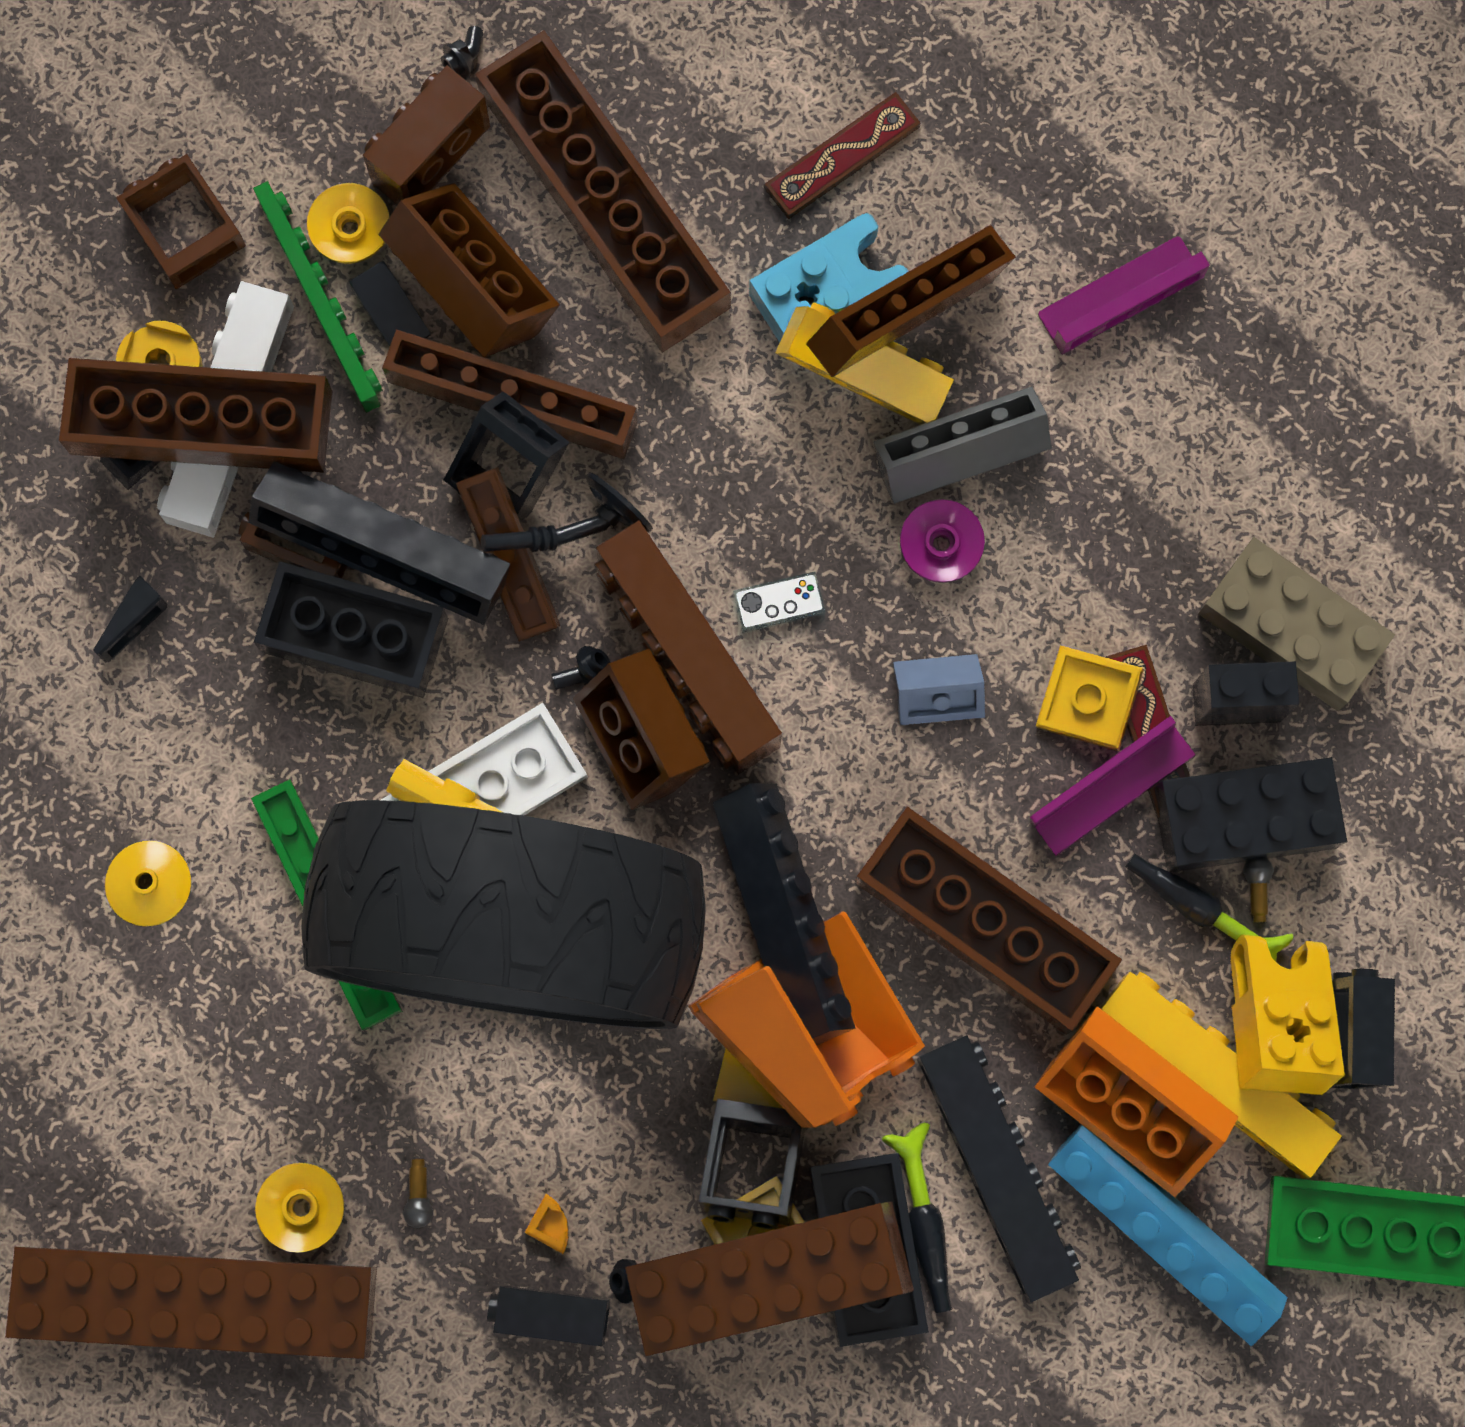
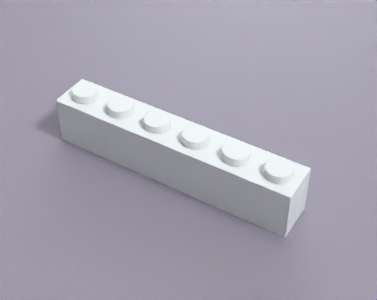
(250, 343)

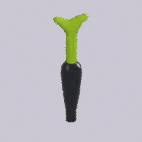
(1197, 903)
(924, 1217)

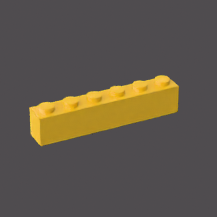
(1268, 1117)

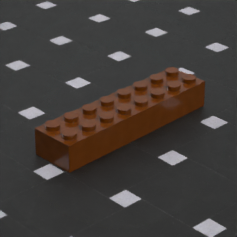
(603, 191)
(191, 1302)

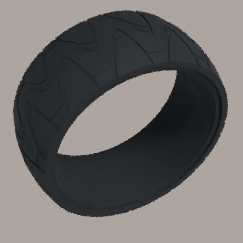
(504, 913)

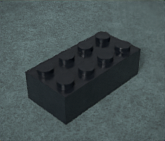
(351, 629)
(1250, 814)
(857, 1185)

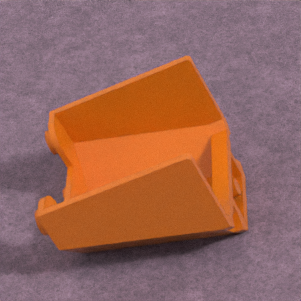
(771, 1042)

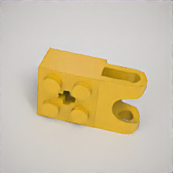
(1285, 1019)

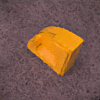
(549, 1225)

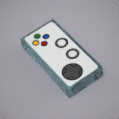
(779, 602)

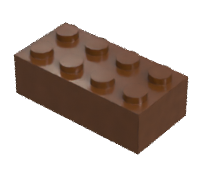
(468, 269)

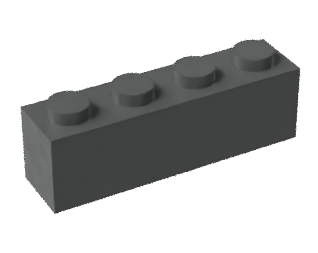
(963, 444)

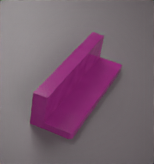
(1122, 294)
(1112, 786)

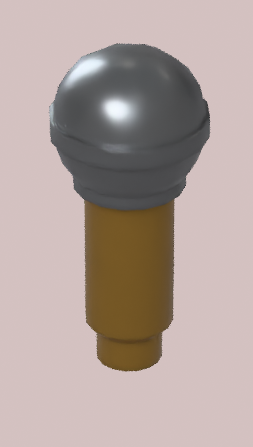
(1258, 874)
(418, 1210)

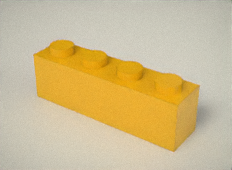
(885, 377)

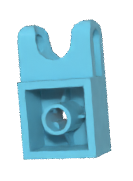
(824, 271)

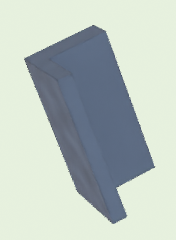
(939, 689)

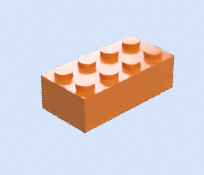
(1137, 1102)

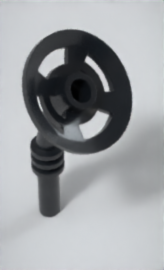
(612, 510)

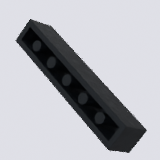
(378, 542)
(783, 907)
(998, 1169)

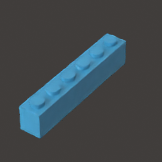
(1170, 1235)

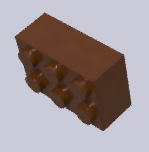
(427, 136)
(640, 728)

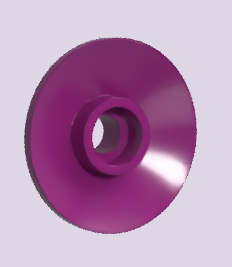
(944, 520)

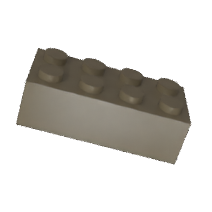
(1296, 618)

